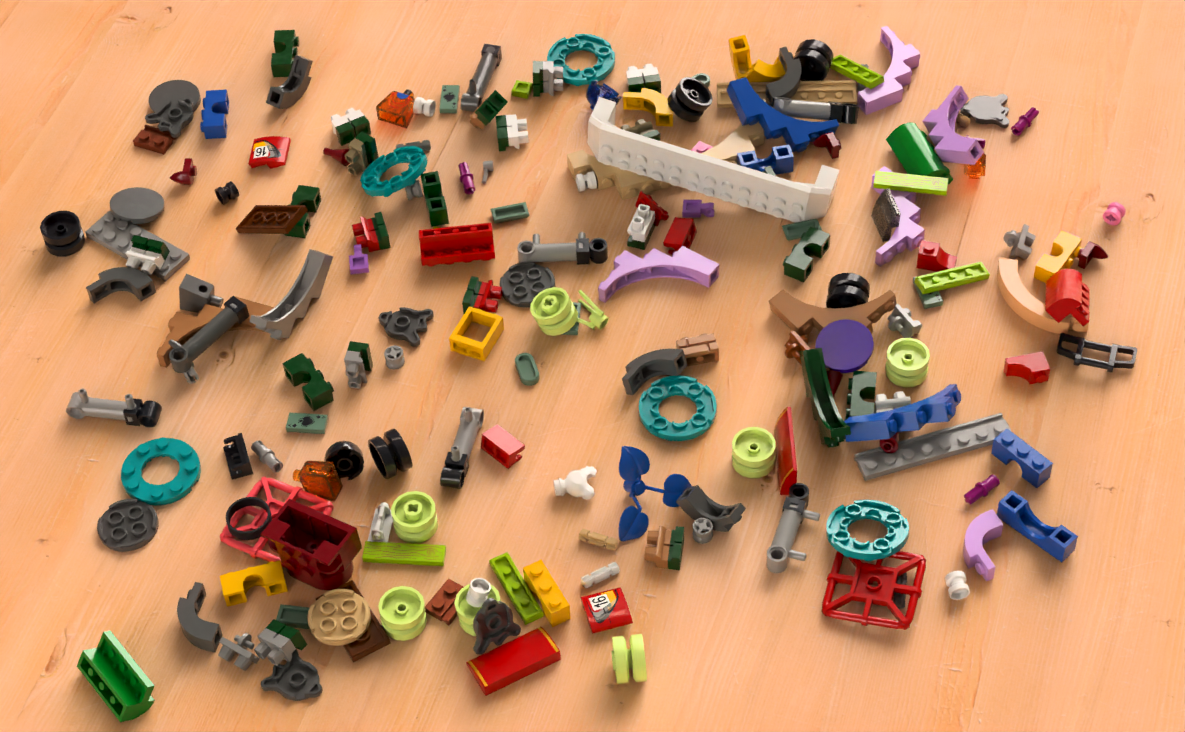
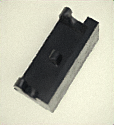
(237, 457)

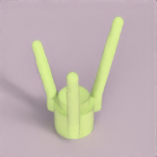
(597, 317)

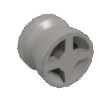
(414, 190)
(394, 352)
(699, 526)

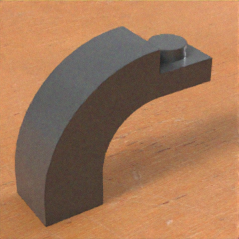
(789, 84)
(293, 87)
(121, 279)
(651, 365)
(699, 505)
(197, 631)

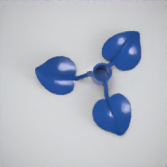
(631, 466)

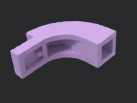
(980, 531)

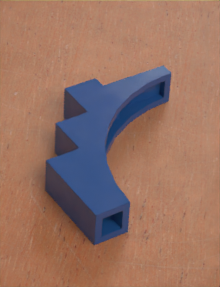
(752, 109)
(883, 425)

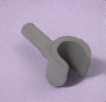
(487, 166)

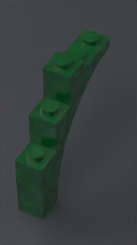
(824, 409)

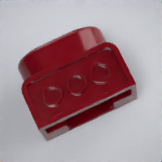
(313, 545)

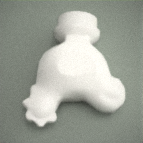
(576, 483)

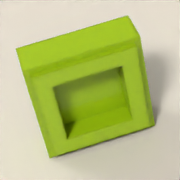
(522, 89)

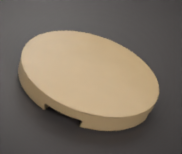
(339, 617)

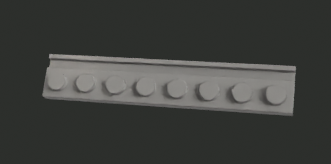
(931, 447)

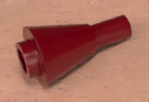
(337, 154)
(834, 380)
(890, 445)

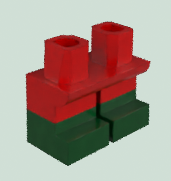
(374, 232)
(480, 295)

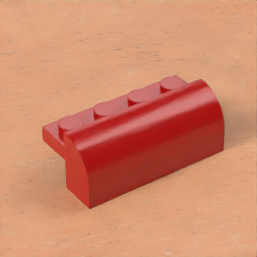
(456, 244)
(1067, 295)

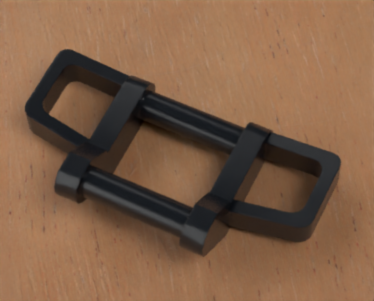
(1112, 349)

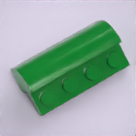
(916, 152)
(117, 678)

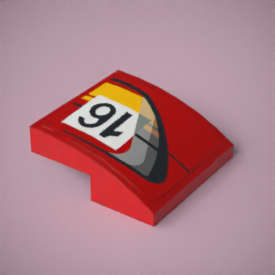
(269, 151)
(606, 610)

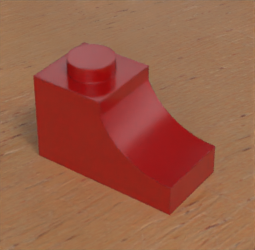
(933, 258)
(1030, 367)

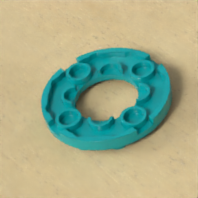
(585, 42)
(409, 154)
(682, 386)
(165, 493)
(887, 514)

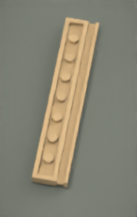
(815, 91)

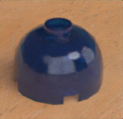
(604, 91)

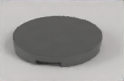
(173, 91)
(137, 205)
(524, 282)
(128, 525)

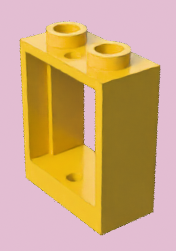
(471, 347)

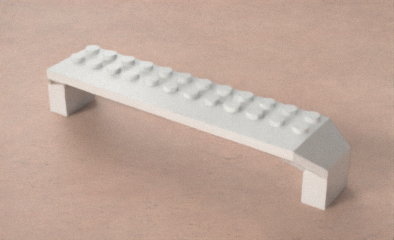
(705, 173)

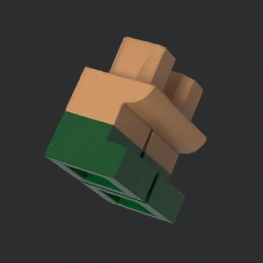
(487, 110)
(668, 549)

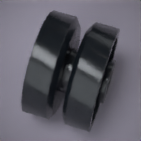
(814, 59)
(690, 99)
(62, 233)
(847, 291)
(390, 453)

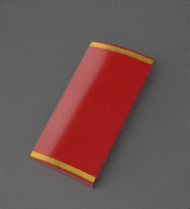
(785, 451)
(514, 660)

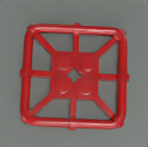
(881, 595)

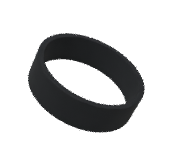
(243, 502)

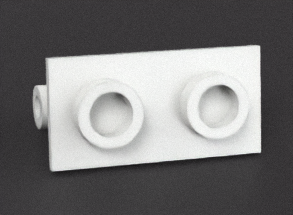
(381, 524)

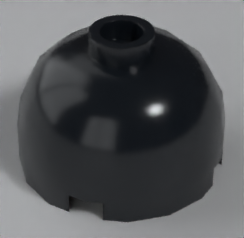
(346, 459)

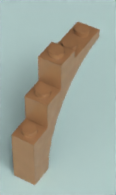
(803, 317)
(185, 326)

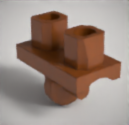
(795, 344)

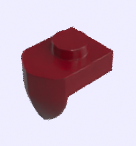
(830, 142)
(187, 175)
(1090, 251)

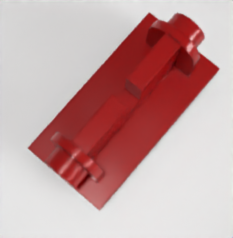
(660, 213)

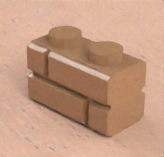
(699, 349)

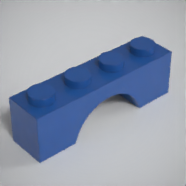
(1017, 513)

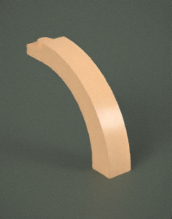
(1027, 305)

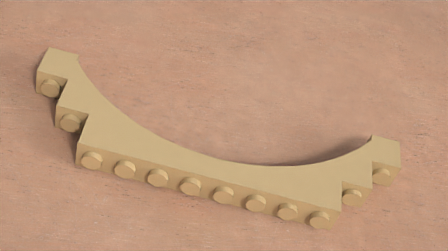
(630, 184)

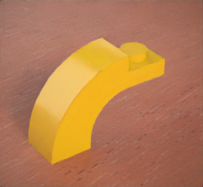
(740, 56)
(765, 72)
(652, 102)

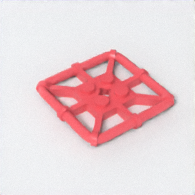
(261, 515)

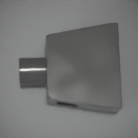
(196, 293)

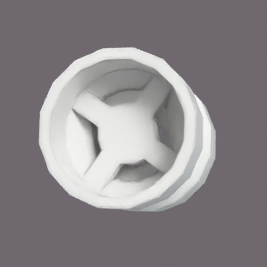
(423, 106)
(586, 181)
(957, 585)
(478, 592)

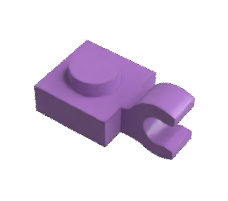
(695, 208)
(358, 261)

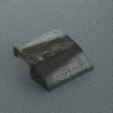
(886, 214)

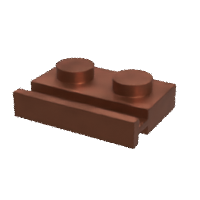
(154, 139)
(442, 603)

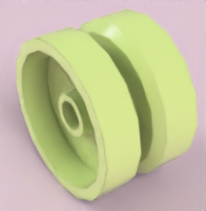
(554, 311)
(907, 362)
(753, 452)
(414, 517)
(466, 612)
(402, 613)
(626, 659)

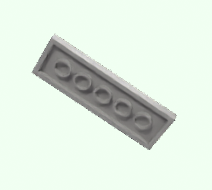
(117, 237)

